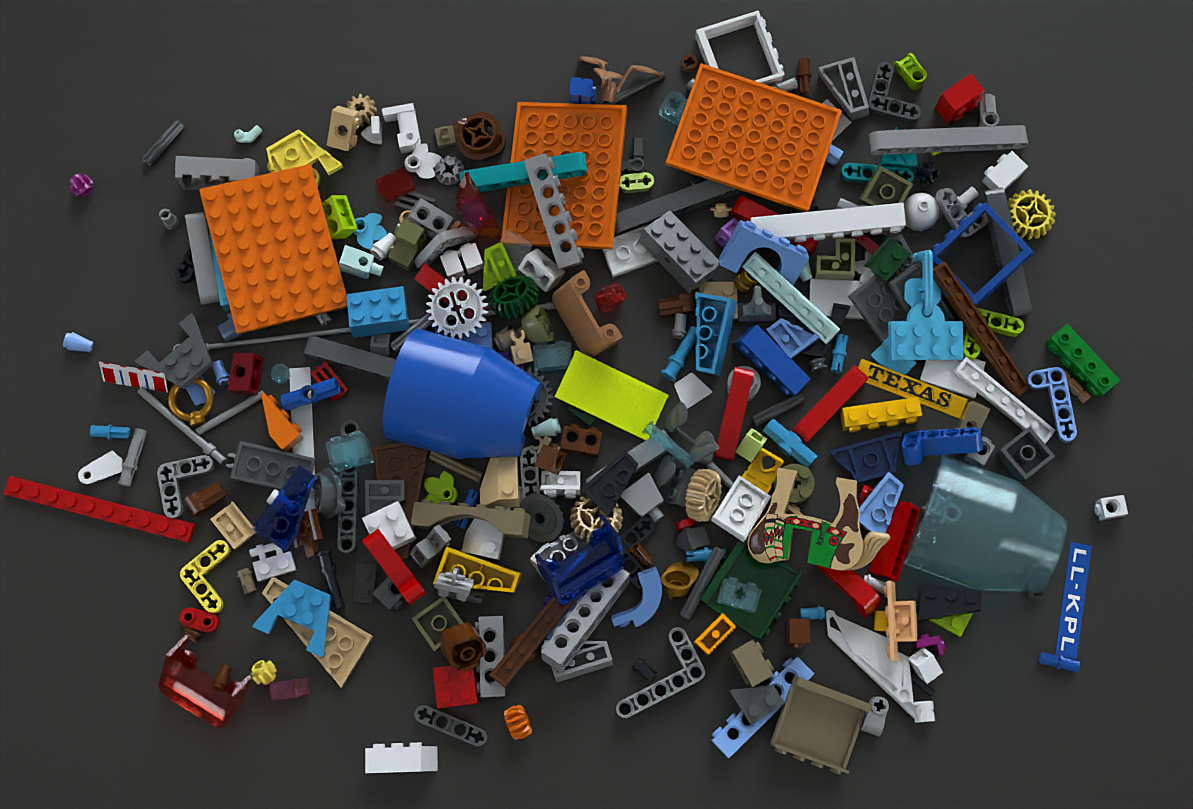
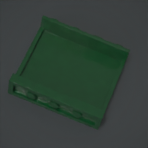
(773, 578)

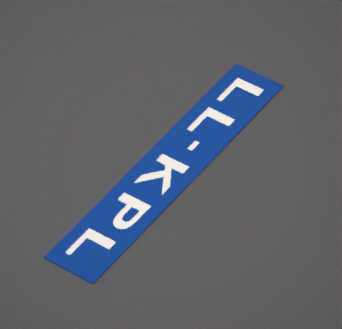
(1073, 600)

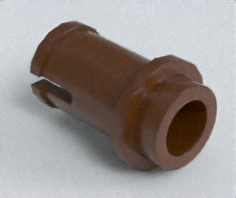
(644, 558)
(221, 677)

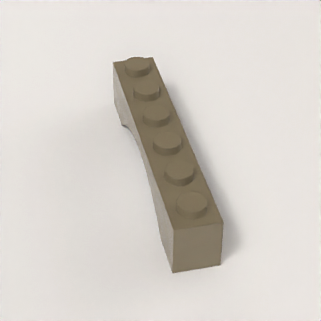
(509, 522)

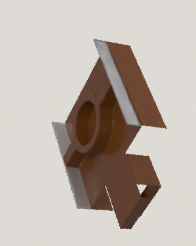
(308, 532)

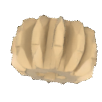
(360, 104)

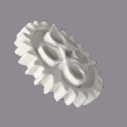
(441, 314)

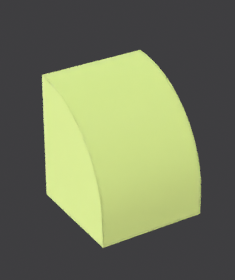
(751, 445)

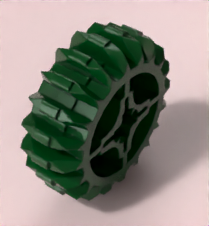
(513, 296)

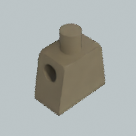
(974, 414)

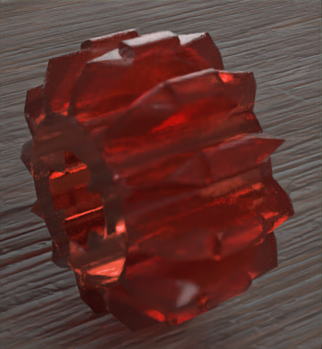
(610, 297)

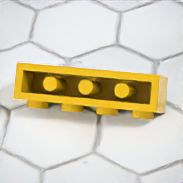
(879, 414)

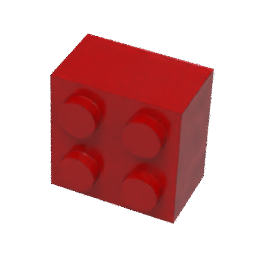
(959, 99)
(455, 687)

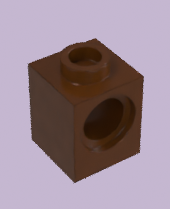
(551, 458)

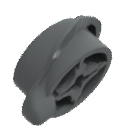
(328, 493)

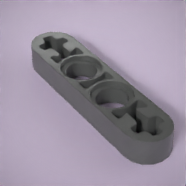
(450, 727)

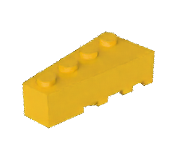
(485, 573)

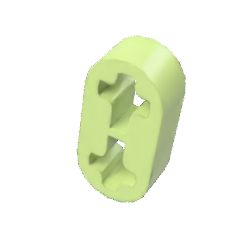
(635, 186)

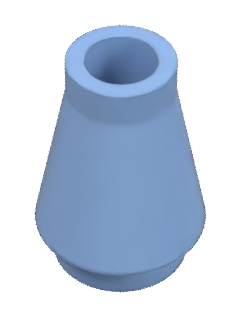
(77, 343)

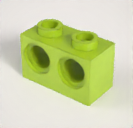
(339, 217)

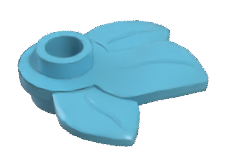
(372, 230)

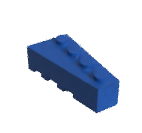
(771, 360)

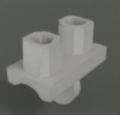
(454, 582)

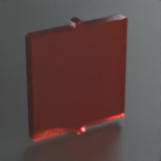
(395, 184)

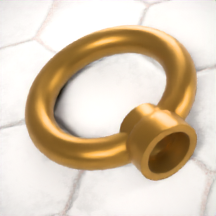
(194, 418)

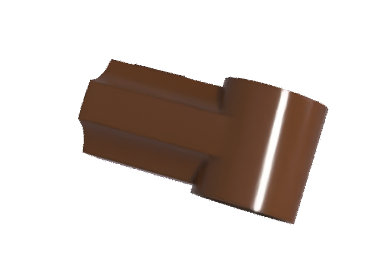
(683, 303)
(201, 501)

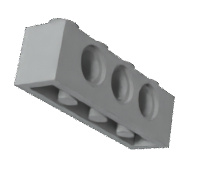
(496, 625)

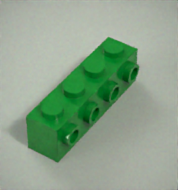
(1082, 361)

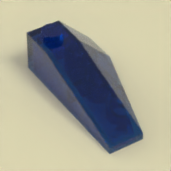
(285, 512)

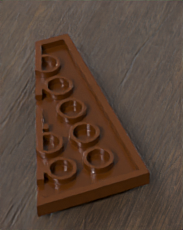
(402, 463)

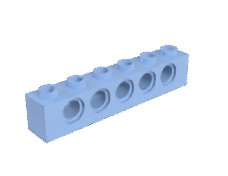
(728, 746)

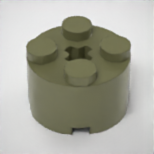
(805, 484)

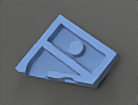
(790, 337)

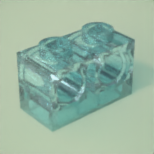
(673, 114)

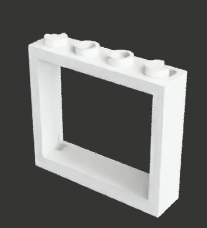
(737, 23)

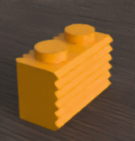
(714, 634)

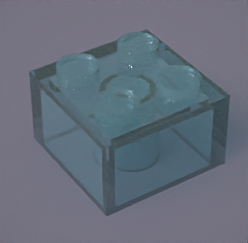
(349, 451)

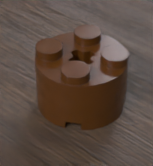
(462, 646)

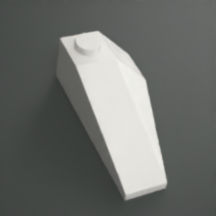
(483, 539)

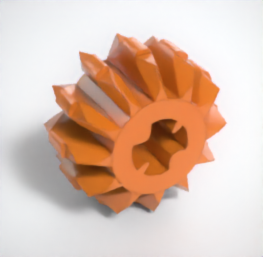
(517, 722)

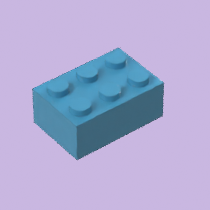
(378, 312)

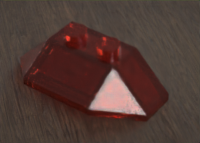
(475, 209)

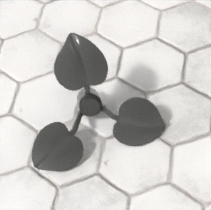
(700, 452)

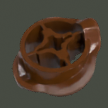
(467, 127)

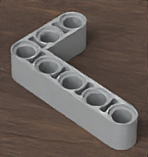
(667, 682)

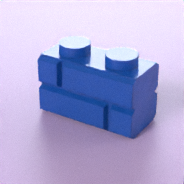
(582, 91)

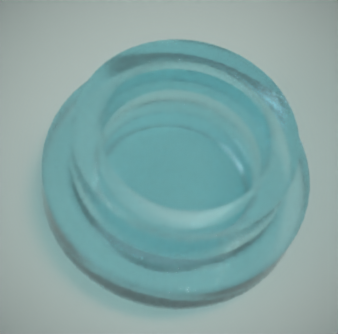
(280, 373)

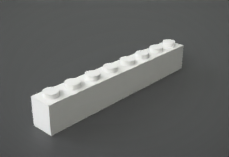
(835, 222)

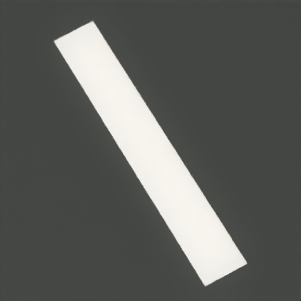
(303, 418)

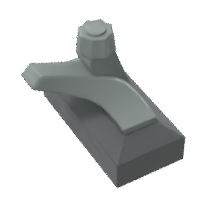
(757, 310)

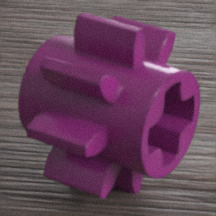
(81, 185)

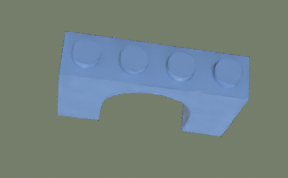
(749, 237)

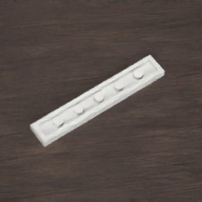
(1002, 399)

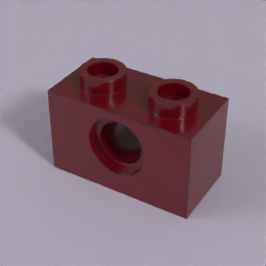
(250, 365)

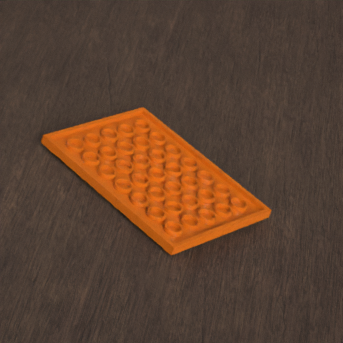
(753, 137)
(590, 198)
(274, 248)

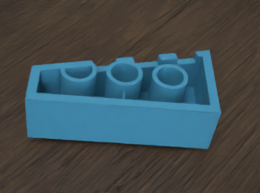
(713, 330)

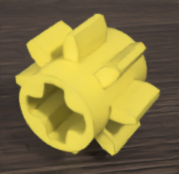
(263, 672)

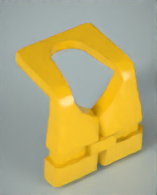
(758, 475)

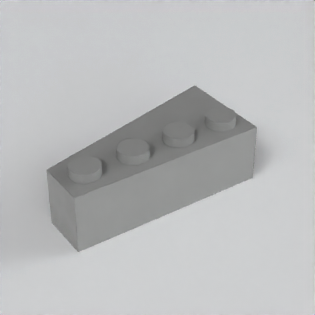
(203, 172)

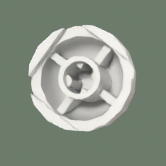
(921, 211)

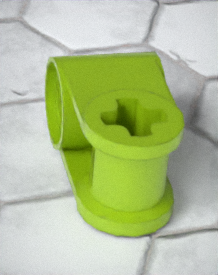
(910, 68)

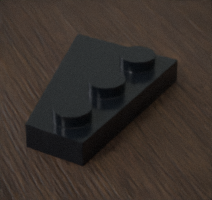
(945, 601)

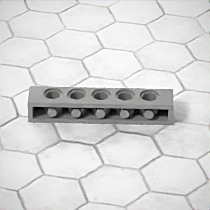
(534, 167)
(561, 657)

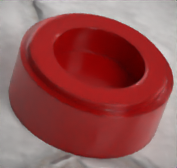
(684, 523)

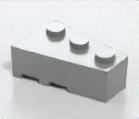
(589, 658)

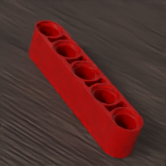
(746, 209)
(830, 404)
(734, 413)

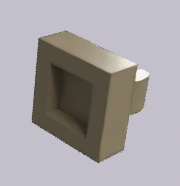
(445, 136)
(546, 440)

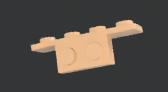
(901, 621)

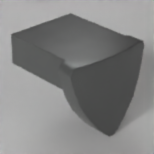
(692, 538)

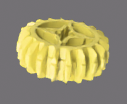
(1044, 216)

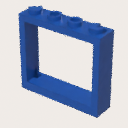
(1006, 272)

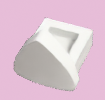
(373, 132)

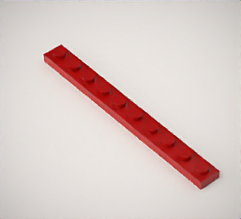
(99, 509)

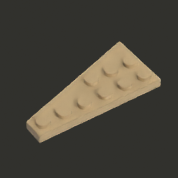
(344, 640)

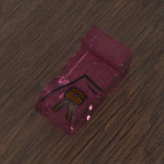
(289, 689)

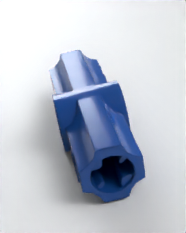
(300, 397)

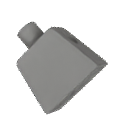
(644, 498)

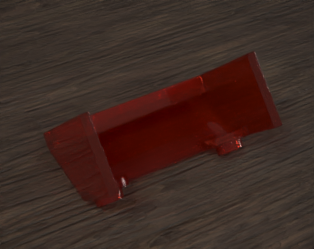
(193, 687)

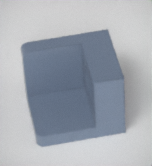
(228, 329)

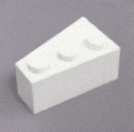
(400, 758)

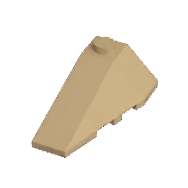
(500, 483)

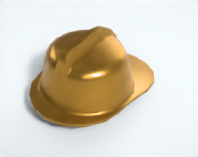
(678, 579)

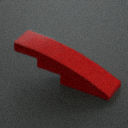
(430, 278)

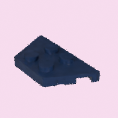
(869, 458)

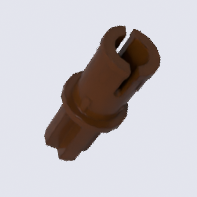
(804, 75)

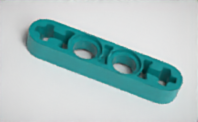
(861, 179)

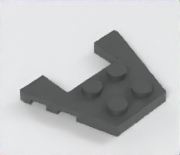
(186, 361)

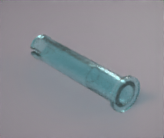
(668, 444)

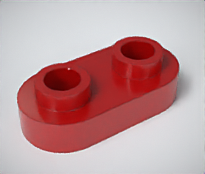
(198, 620)

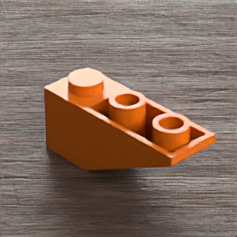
(280, 428)

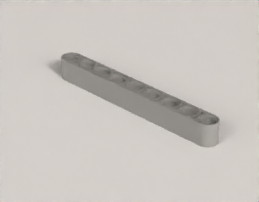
(948, 139)

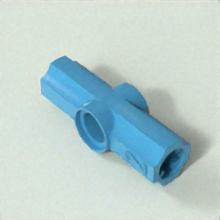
(789, 443)

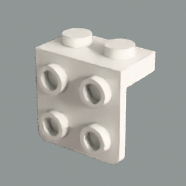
(565, 484)

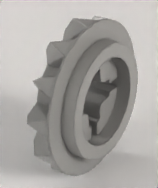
(447, 178)

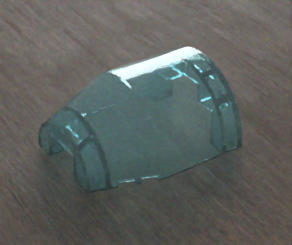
(986, 531)

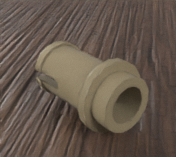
(246, 580)

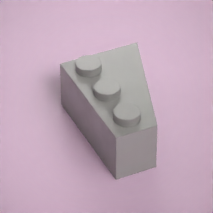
(846, 86)

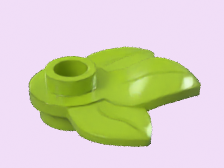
(439, 486)

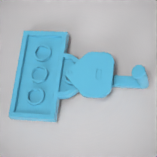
(925, 331)

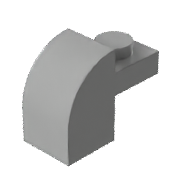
(431, 546)

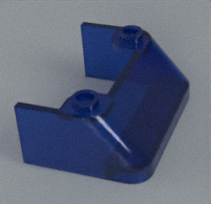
(584, 567)

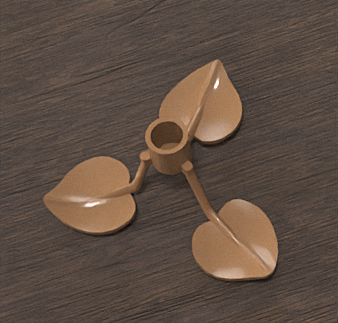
(609, 88)

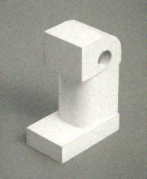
(408, 127)

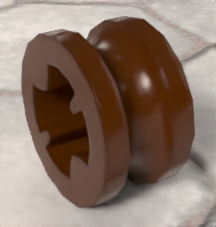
(693, 67)
(192, 635)

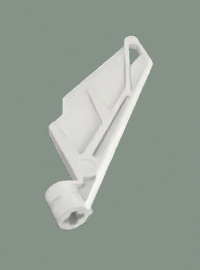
(870, 654)

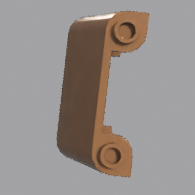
(579, 320)

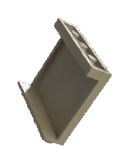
(819, 725)

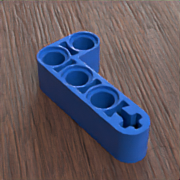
(940, 442)

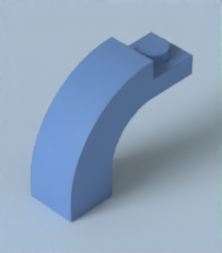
(648, 603)

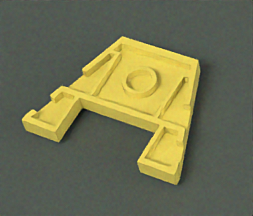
(297, 151)

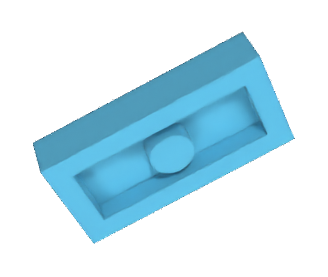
(881, 356)

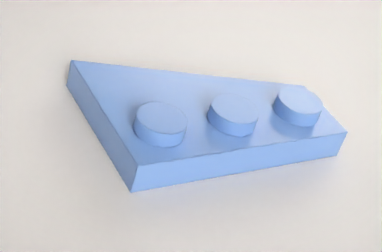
(880, 504)

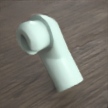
(247, 137)

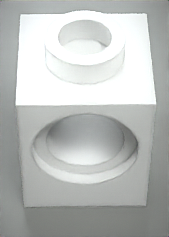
(1118, 504)
(925, 665)

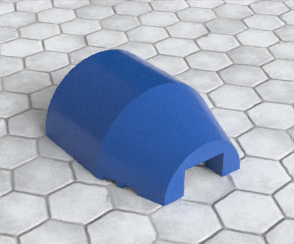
(457, 398)

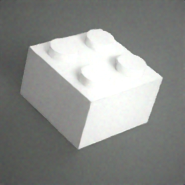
(392, 524)

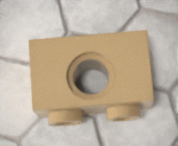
(337, 137)

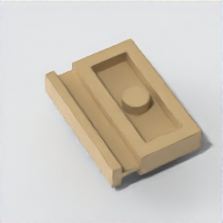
(233, 525)

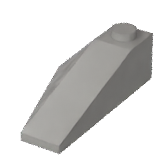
(560, 548)

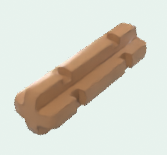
(1075, 388)

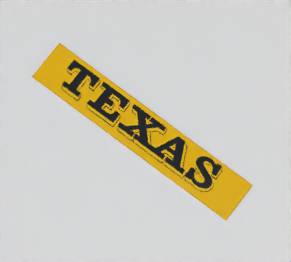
(910, 388)

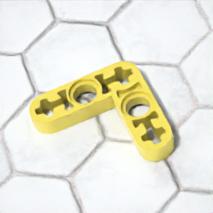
(200, 571)

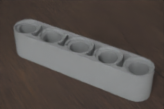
(202, 258)
(643, 454)

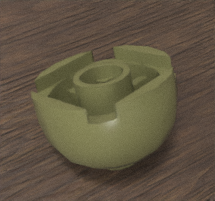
(536, 326)

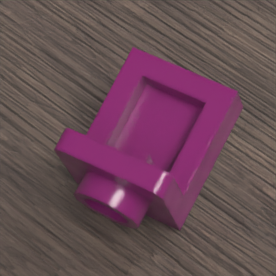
(925, 640)

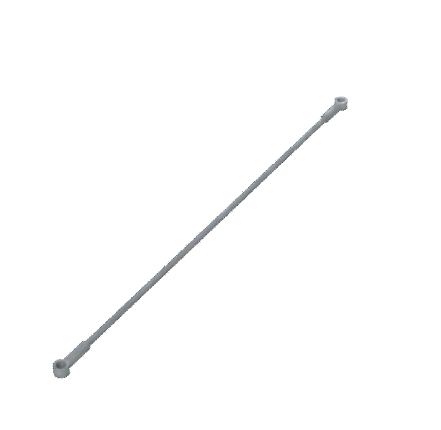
(549, 305)

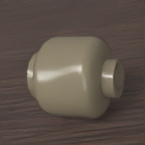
(503, 339)

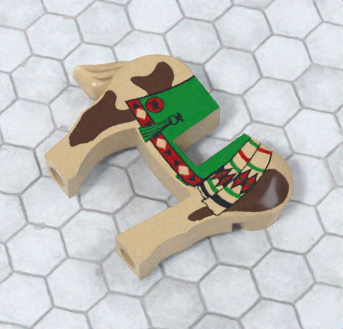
(832, 544)

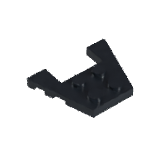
(819, 347)

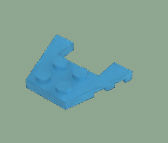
(303, 606)

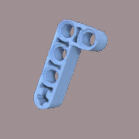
(1047, 382)

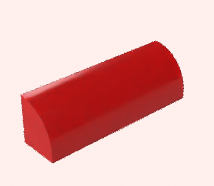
(891, 556)

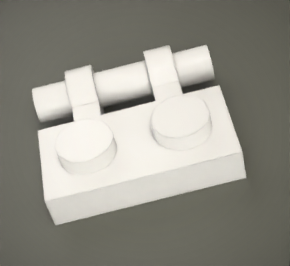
(272, 566)

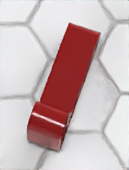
(394, 566)
(862, 594)

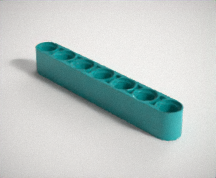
(515, 173)

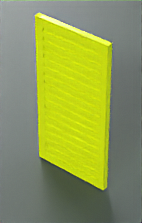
(610, 395)

